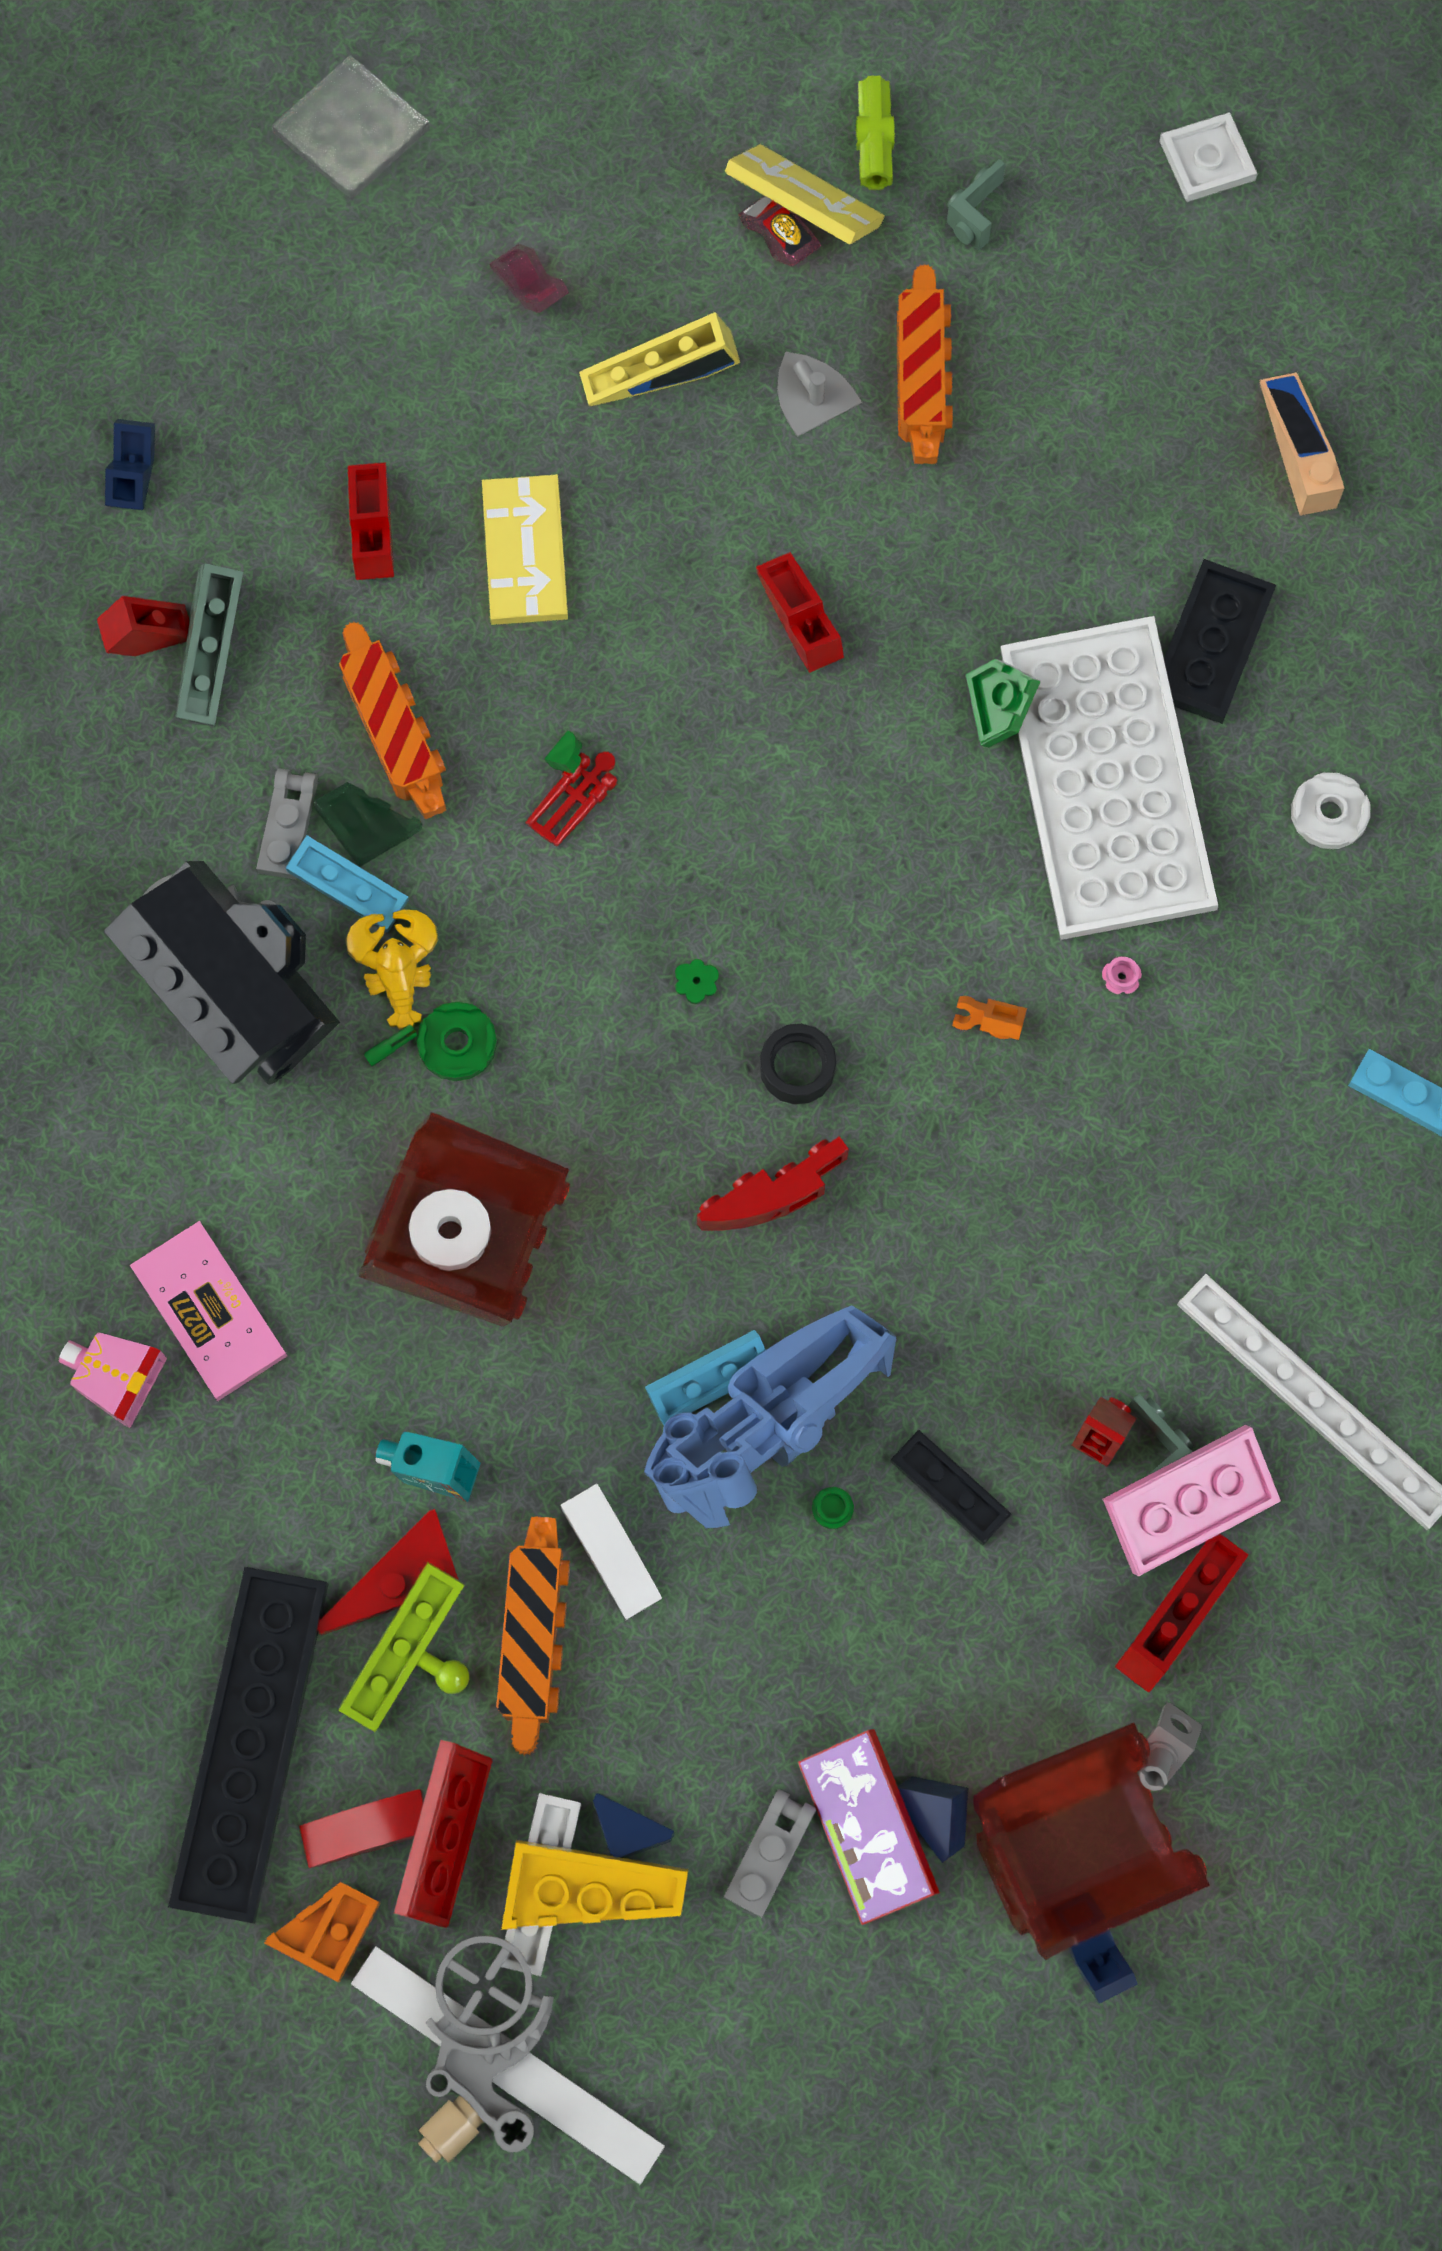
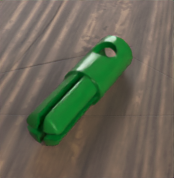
(390, 1045)

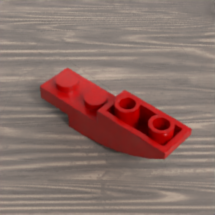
(761, 1200)

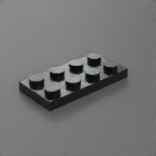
(1215, 639)

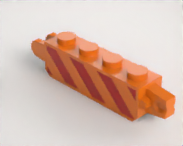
(921, 366)

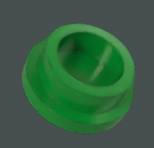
(832, 1508)

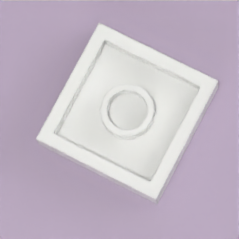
(1208, 157)

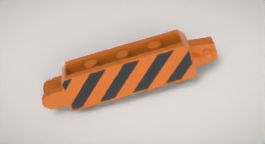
(530, 1632)

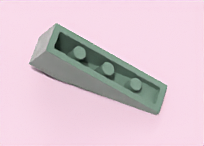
(208, 643)

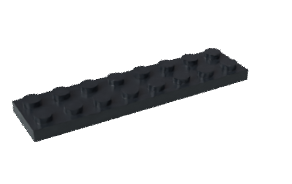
(248, 1746)

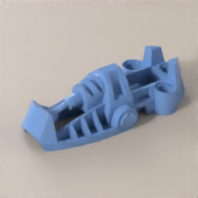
(769, 1416)

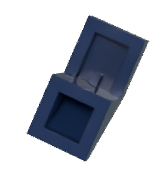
(132, 464)
(1103, 1967)

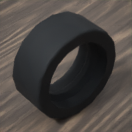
(808, 1035)

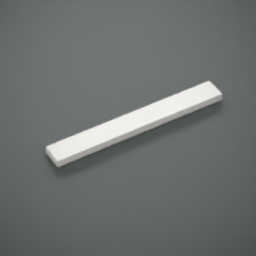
(1315, 1400)
(528, 2080)

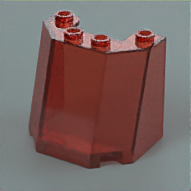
(511, 1187)
(1081, 1844)

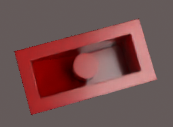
(142, 626)

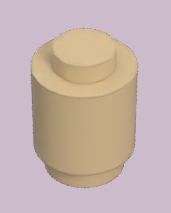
(450, 2130)

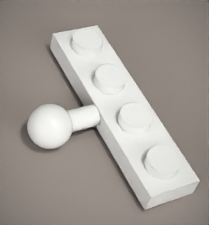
(553, 1826)

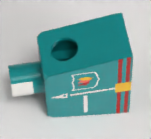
(430, 1464)

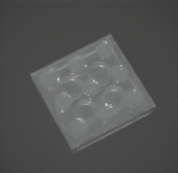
(350, 127)

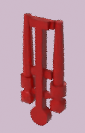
(604, 763)

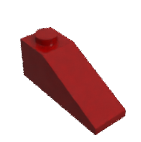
(1104, 1430)

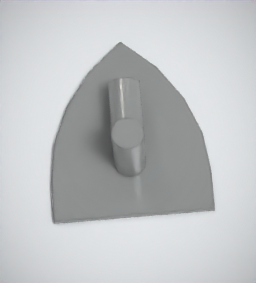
(812, 392)

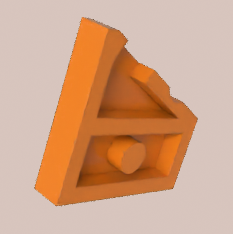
(327, 1931)

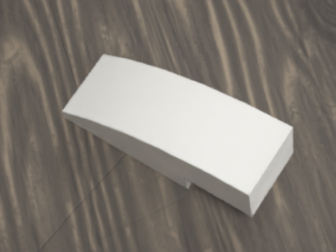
(611, 1551)

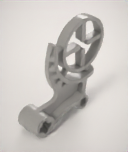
(474, 2067)

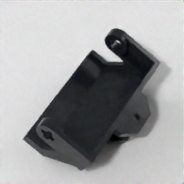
(226, 972)

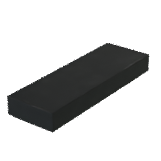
(950, 1487)

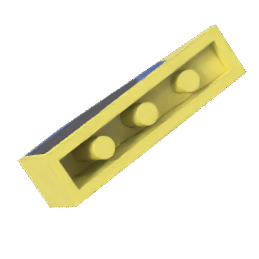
(664, 362)

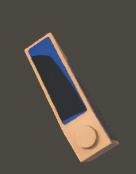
(1303, 445)

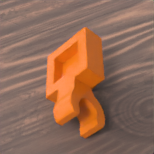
(995, 1017)

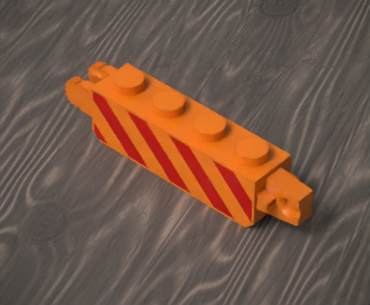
(391, 723)

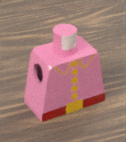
(114, 1373)

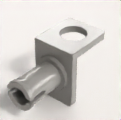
(1169, 1747)

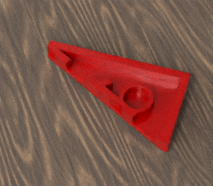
(392, 1576)

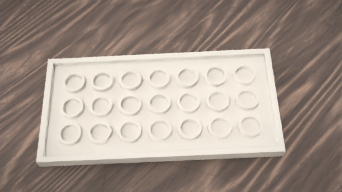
(1110, 780)

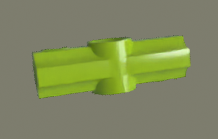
(875, 133)

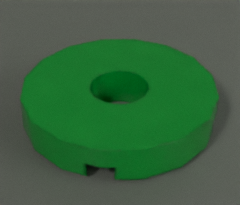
(462, 1063)

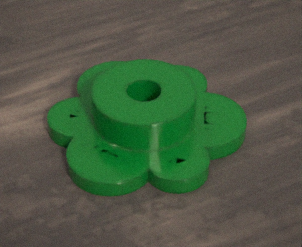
(688, 973)

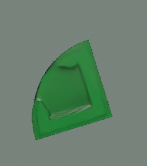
(565, 754)

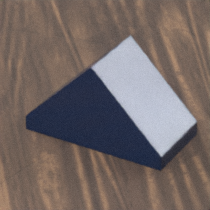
(937, 1813)
(627, 1830)

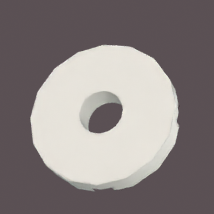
(1324, 831)
(445, 1207)

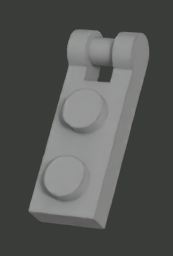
(286, 822)
(769, 1855)

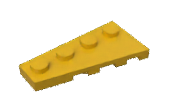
(575, 1886)

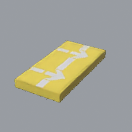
(804, 194)
(524, 549)

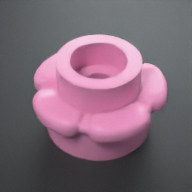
(1122, 965)

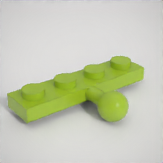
(404, 1648)

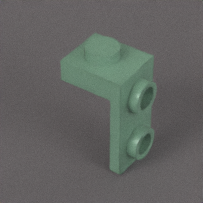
(962, 216)
(1152, 1416)

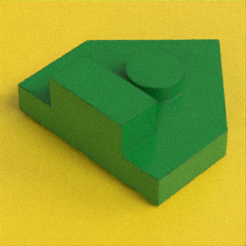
(1000, 700)

